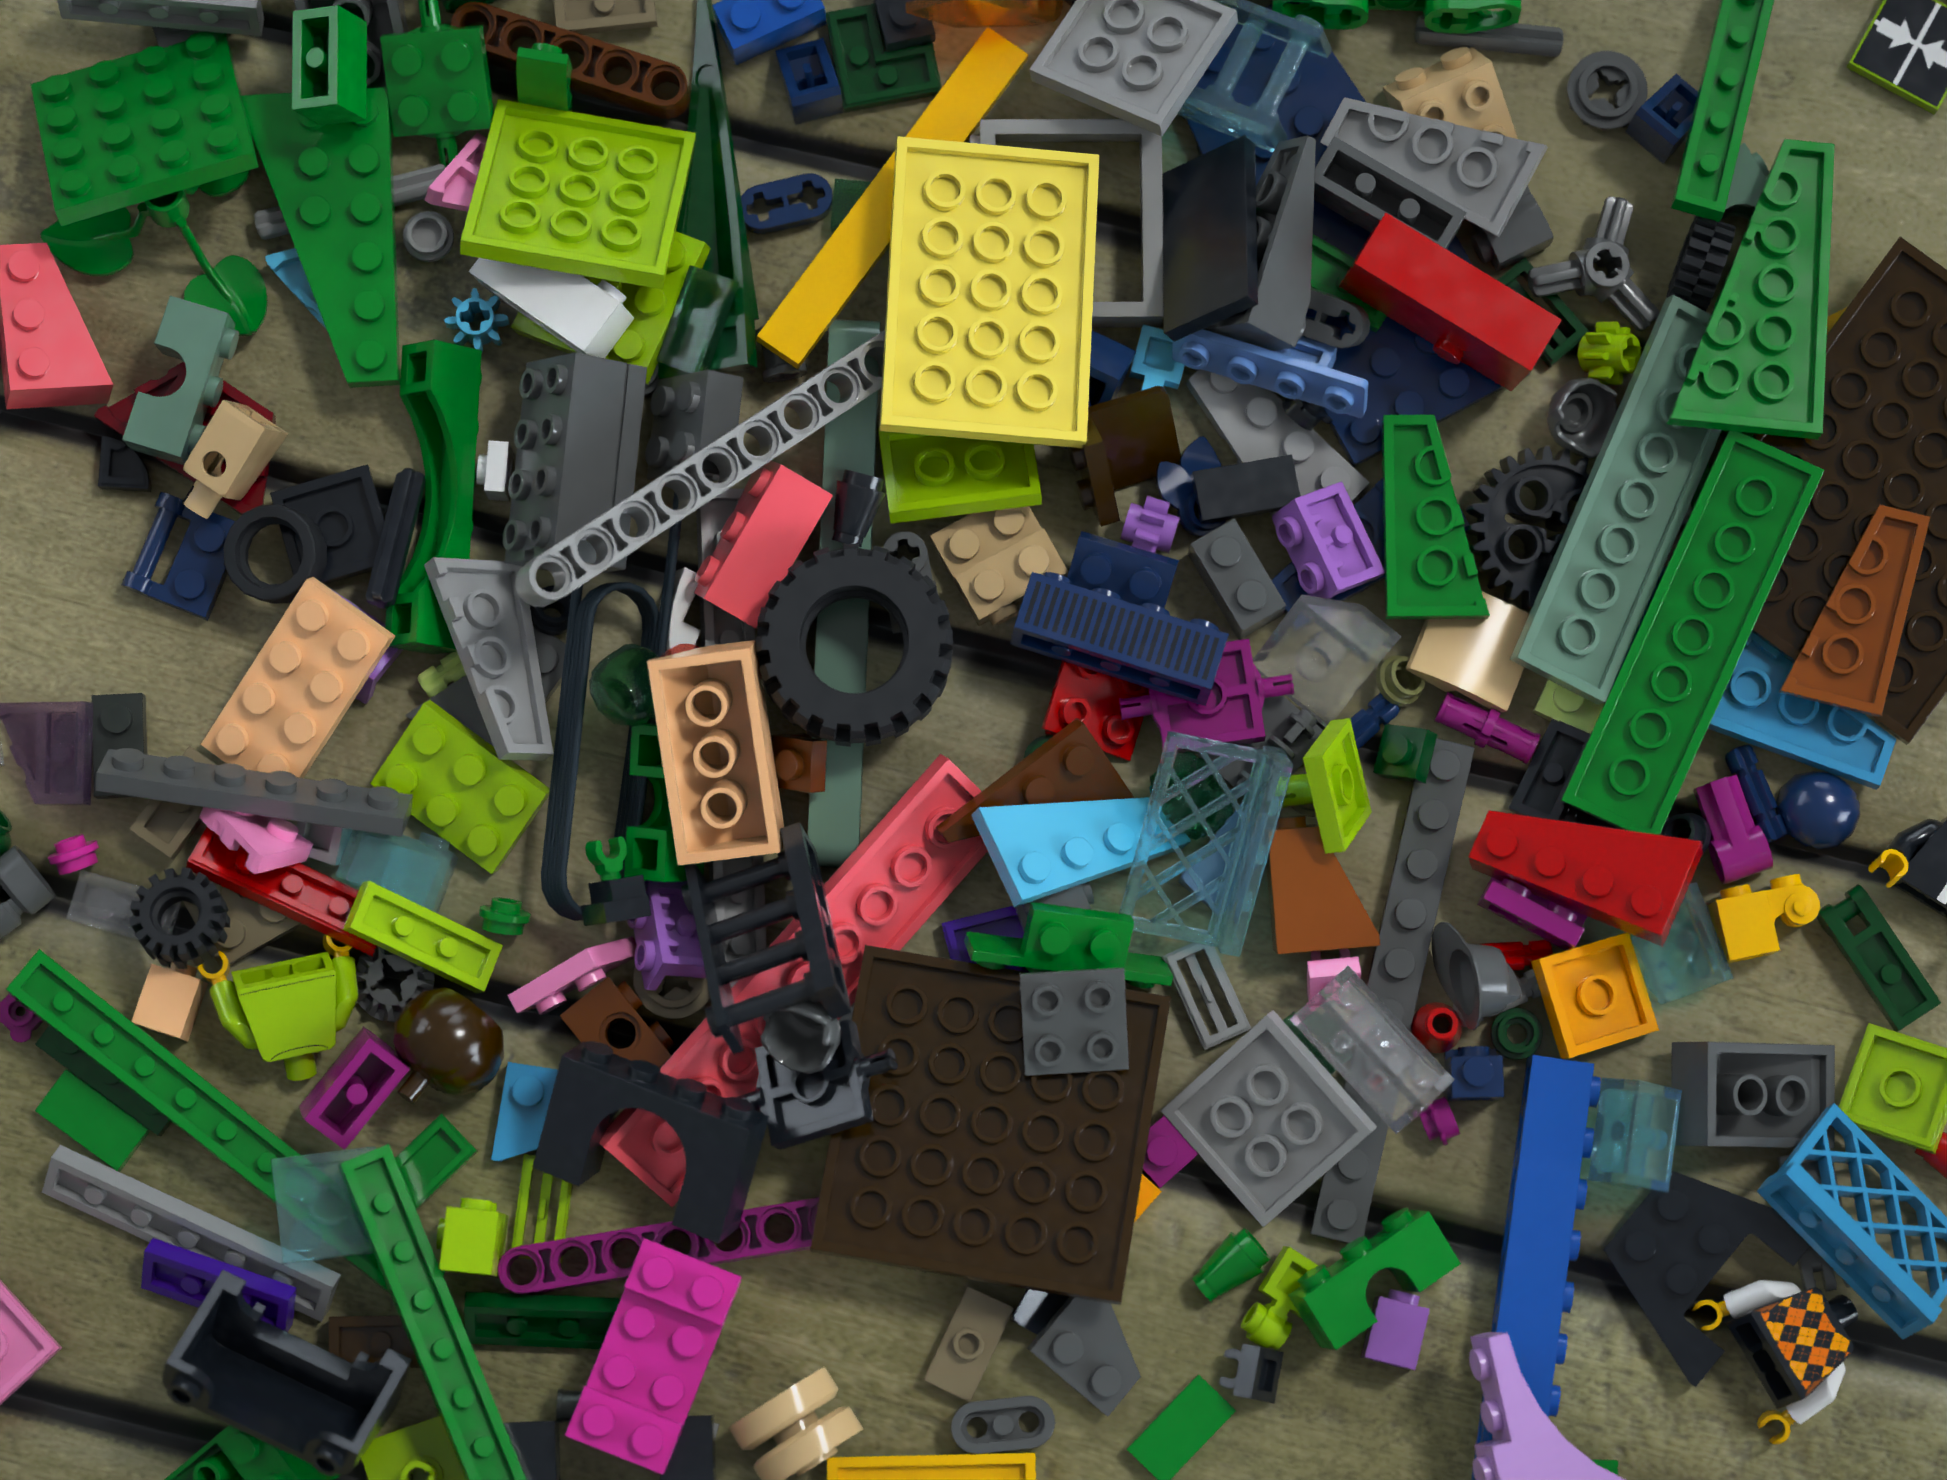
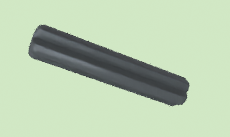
(1510, 39)

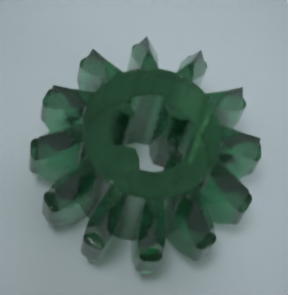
(1201, 793)

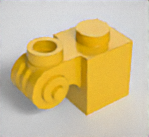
(1747, 919)

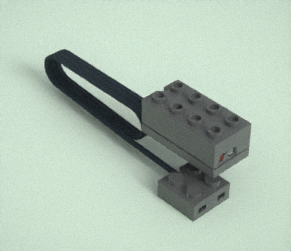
(571, 466)

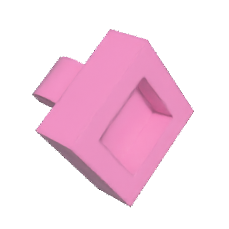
(1321, 971)

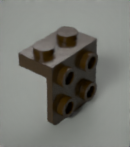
(1123, 448)

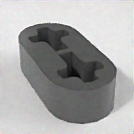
(1331, 305)

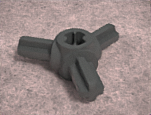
(1606, 251)

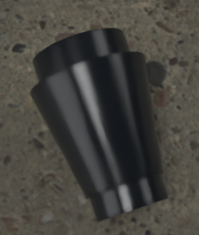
(856, 506)

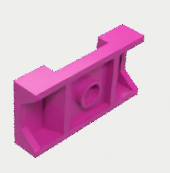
(654, 1356)

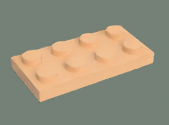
(299, 684)

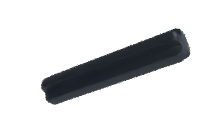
(395, 538)

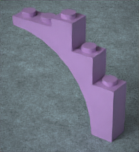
(1523, 1437)

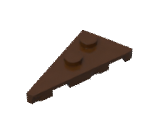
(1060, 770)

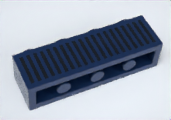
(1119, 637)

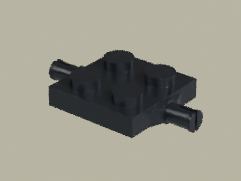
(822, 1102)

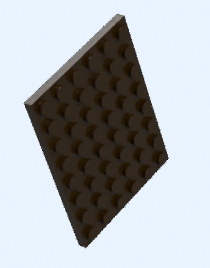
(1877, 448)

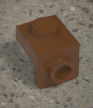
(800, 762)

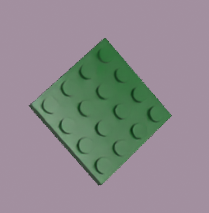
(142, 126)

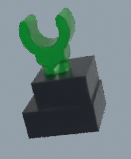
(613, 897)

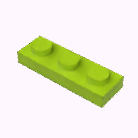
(423, 937)

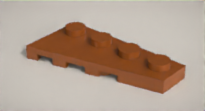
(1861, 625)

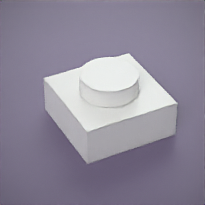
(495, 470)

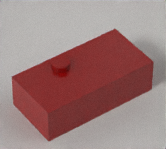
(1450, 303)

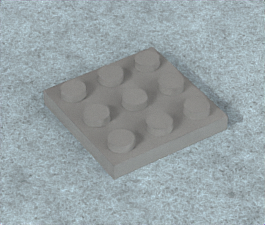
(1134, 55)
(1268, 1118)

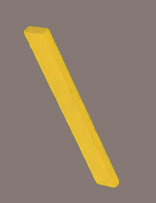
(867, 227)

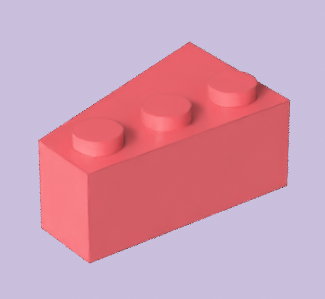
(42, 336)
(760, 540)

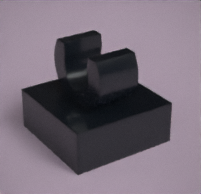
(1256, 1373)

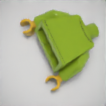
(288, 1005)

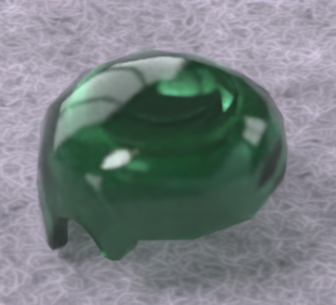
(623, 686)

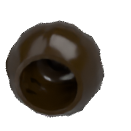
(446, 1044)

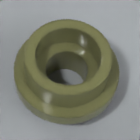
(1388, 685)

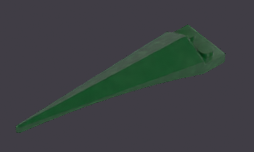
(713, 201)

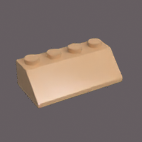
(717, 753)

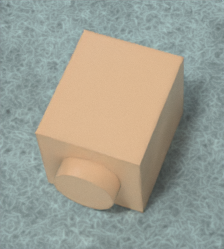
(170, 1001)

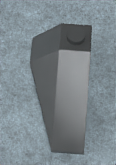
(1283, 250)

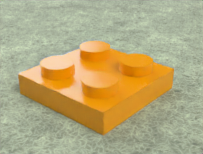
(1594, 995)

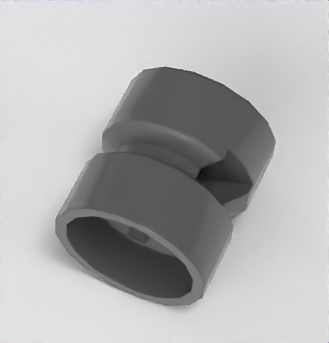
(25, 887)

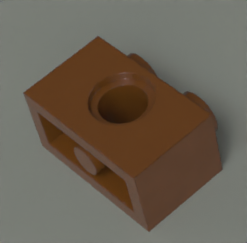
(606, 1005)

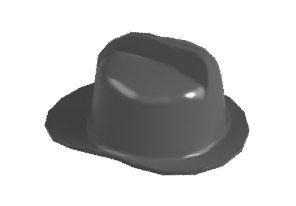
(1472, 975)

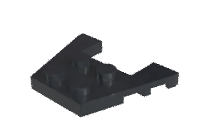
(1676, 1249)

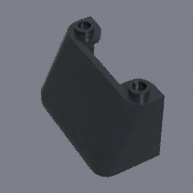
(281, 1384)

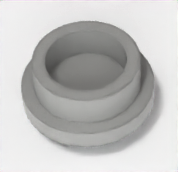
(428, 236)

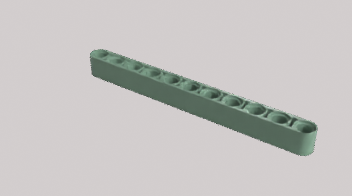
(844, 625)

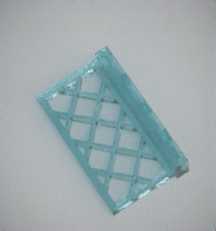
(1248, 840)

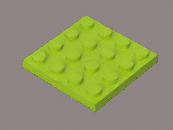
(578, 194)

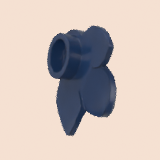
(1176, 484)

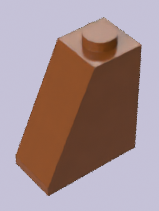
(1311, 895)

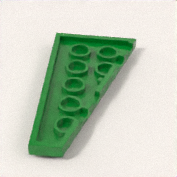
(341, 218)
(1768, 330)

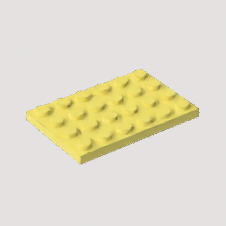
(990, 292)

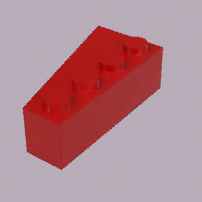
(1598, 871)

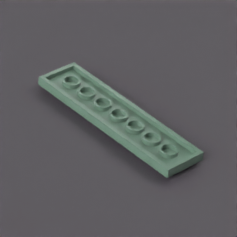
(1622, 520)

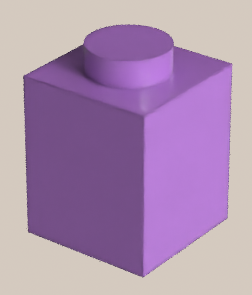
(1399, 1330)

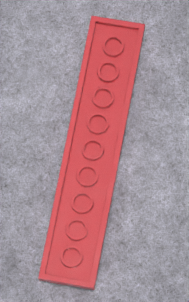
(873, 900)

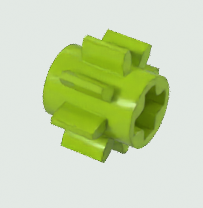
(1609, 353)

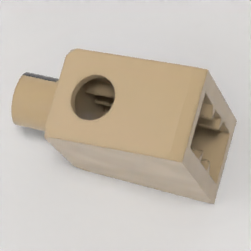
(245, 443)

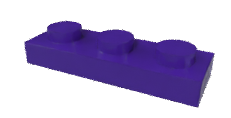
(190, 1276)

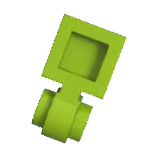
(1268, 1323)

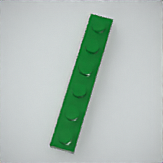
(1722, 107)

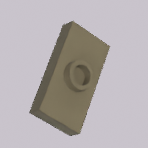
(968, 1344)

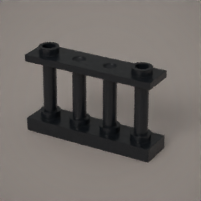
(813, 943)

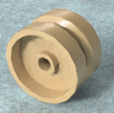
(795, 1427)

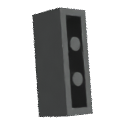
(1367, 189)

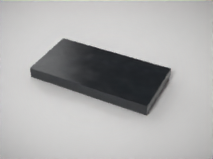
(1209, 238)

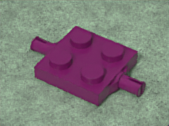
(1232, 708)

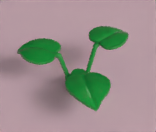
(103, 248)

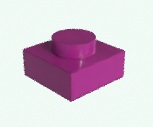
(1166, 1152)

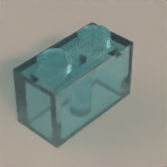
(403, 865)
(1635, 1135)

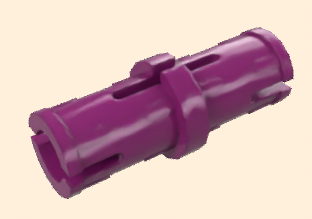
(1487, 728)

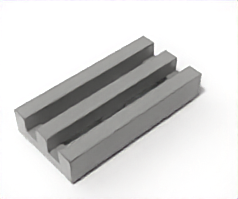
(1224, 1033)

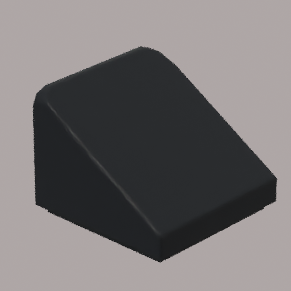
(1037, 1309)

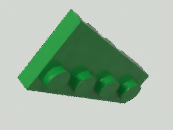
(1424, 532)

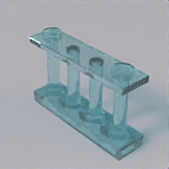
(1259, 122)

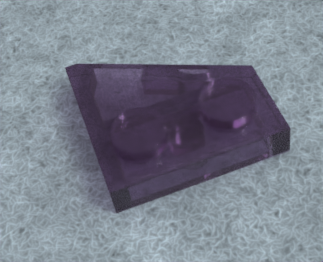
(53, 749)

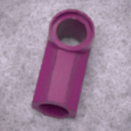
(1736, 843)

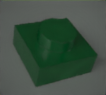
(1405, 753)

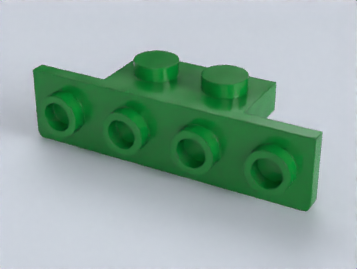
(1070, 940)

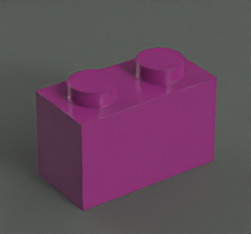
(353, 1088)

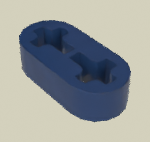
(790, 215)

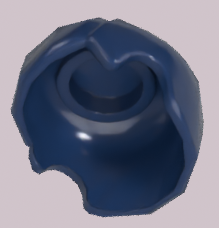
(1818, 809)

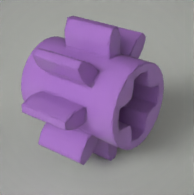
(1150, 526)

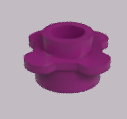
(19, 1026)

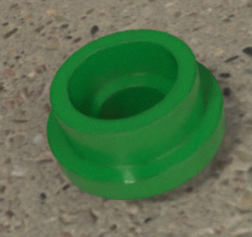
(504, 916)

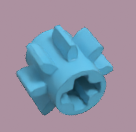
(465, 315)

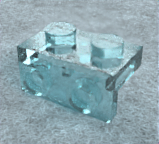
(1690, 956)

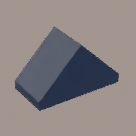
(810, 81)
(1664, 118)

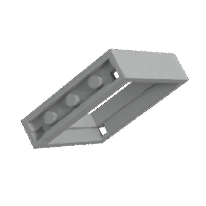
(1108, 314)

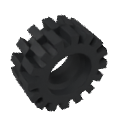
(1701, 261)
(159, 898)

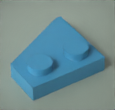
(522, 1109)

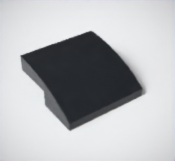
(1549, 775)

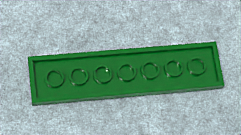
(1692, 635)

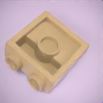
(993, 559)

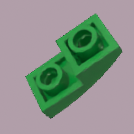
(544, 77)

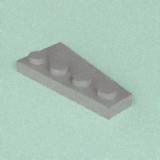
(1460, 164)
(1260, 429)
(496, 650)

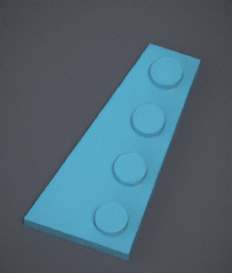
(1064, 843)

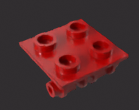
(1095, 702)

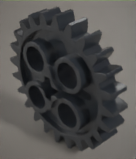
(1553, 485)

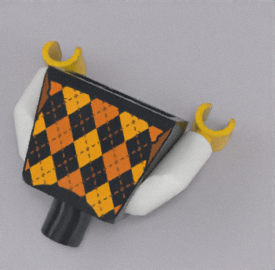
(1791, 1343)

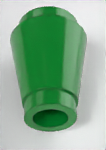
(1232, 1264)

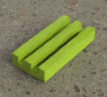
(543, 1209)

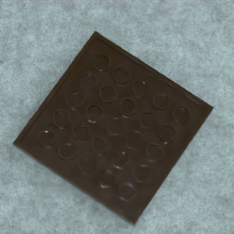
(974, 1159)

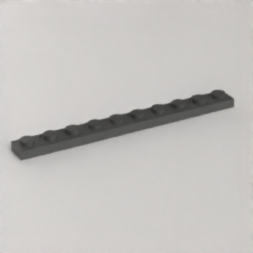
(1399, 967)

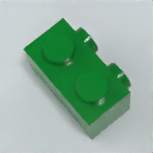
(329, 65)

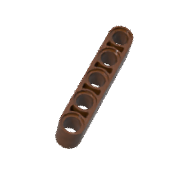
(598, 60)

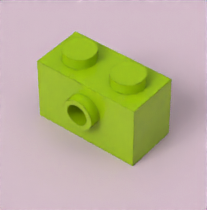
(472, 1238)

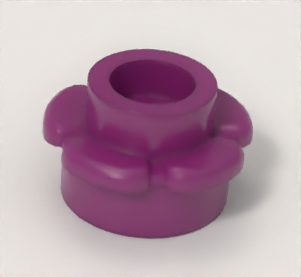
(1439, 1121)

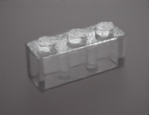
(1372, 1049)

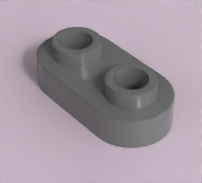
(1003, 1424)

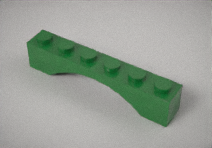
(442, 398)

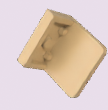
(1455, 90)

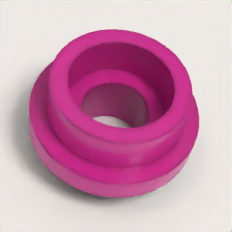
(73, 854)

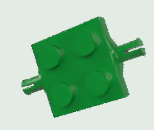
(437, 80)

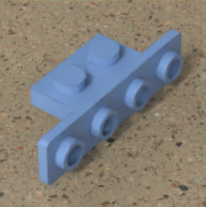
(1292, 372)

